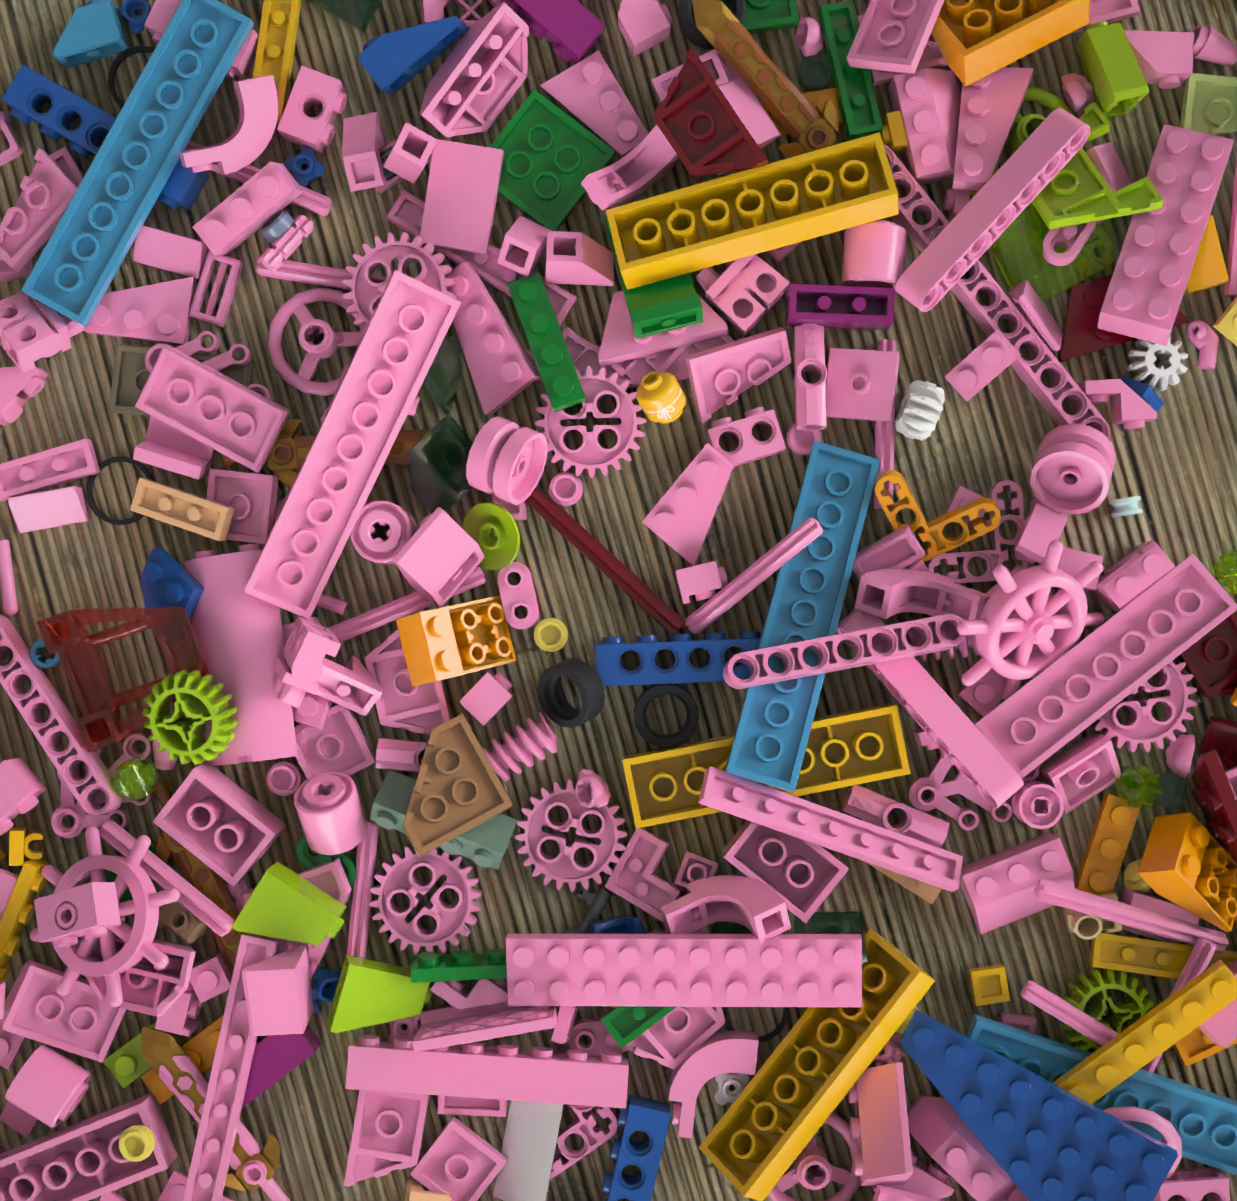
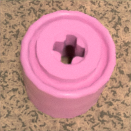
(874, 254)
(385, 513)
(330, 813)
(48, 1086)

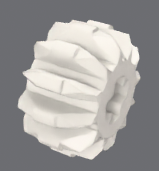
(1168, 368)
(919, 410)

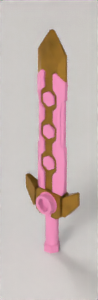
(250, 1163)

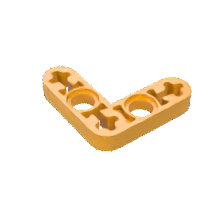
(932, 530)

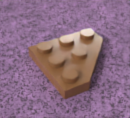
(452, 789)

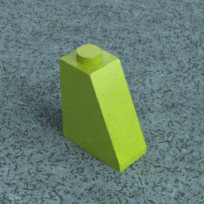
(1111, 68)
(290, 909)
(374, 994)

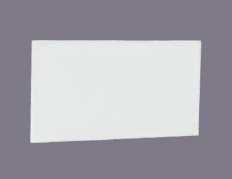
(529, 1150)

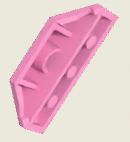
(478, 75)
(146, 986)
(958, 1149)

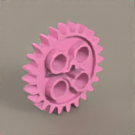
(367, 294)
(591, 453)
(1142, 726)
(564, 866)
(449, 917)

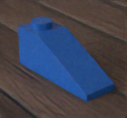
(403, 53)

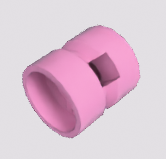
(1037, 805)

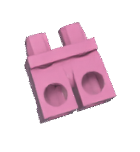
(735, 288)
(33, 330)
(303, 660)

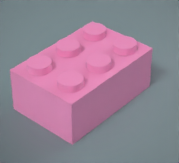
(791, 866)

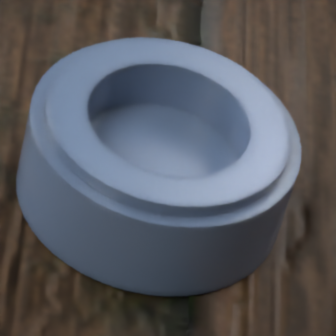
(277, 226)

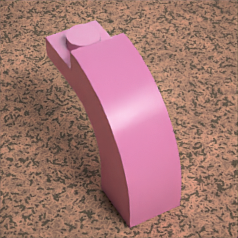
(252, 134)
(632, 173)
(906, 590)
(730, 900)
(719, 1054)

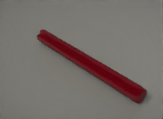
(605, 561)

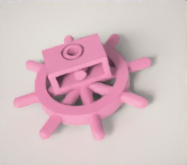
(1022, 615)
(97, 913)

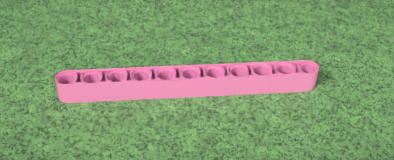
(1000, 307)

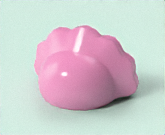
(809, 36)
(1077, 92)
(1180, 754)
(591, 789)

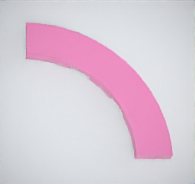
(672, 360)

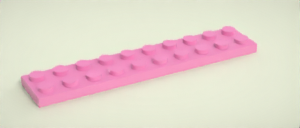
(352, 444)
(684, 970)

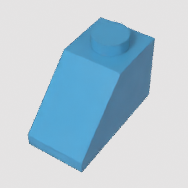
(92, 34)

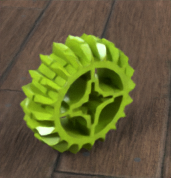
(195, 699)
(1121, 1012)

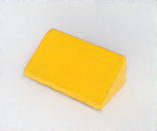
(1209, 265)

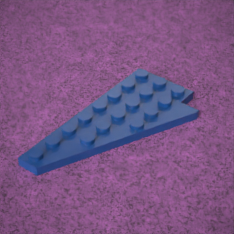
(1034, 1129)

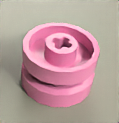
(506, 460)
(1073, 469)

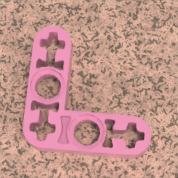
(995, 556)
(585, 1127)

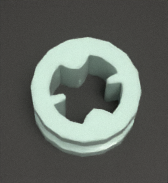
(1126, 506)

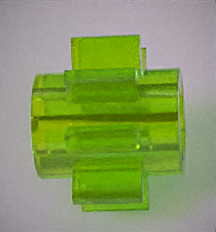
(1226, 571)
(135, 779)
(1138, 786)

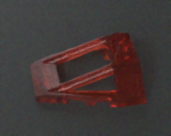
(87, 673)

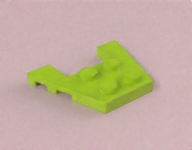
(1081, 193)

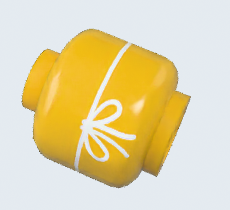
(661, 397)

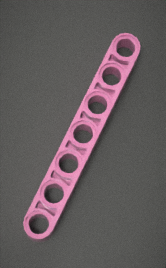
(992, 209)
(828, 658)
(940, 718)
(59, 722)

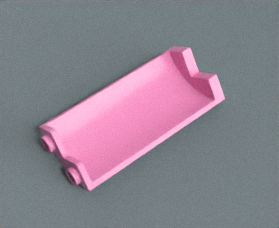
(240, 644)

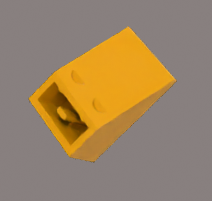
(455, 640)
(1191, 869)

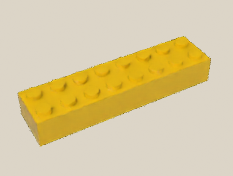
(753, 211)
(839, 753)
(813, 1073)

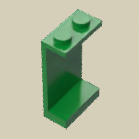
(661, 304)

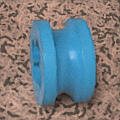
(37, 658)

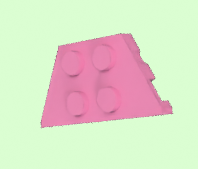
(620, 341)
(400, 704)
(675, 1034)
(385, 1134)

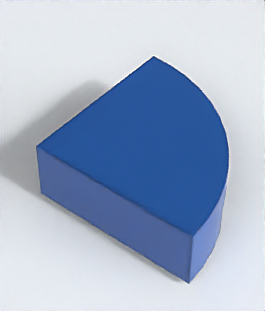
(1144, 392)

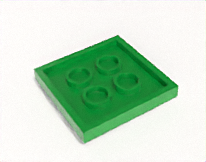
(547, 161)

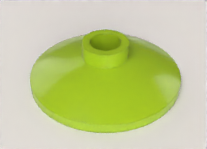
(482, 524)

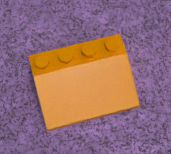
(991, 34)

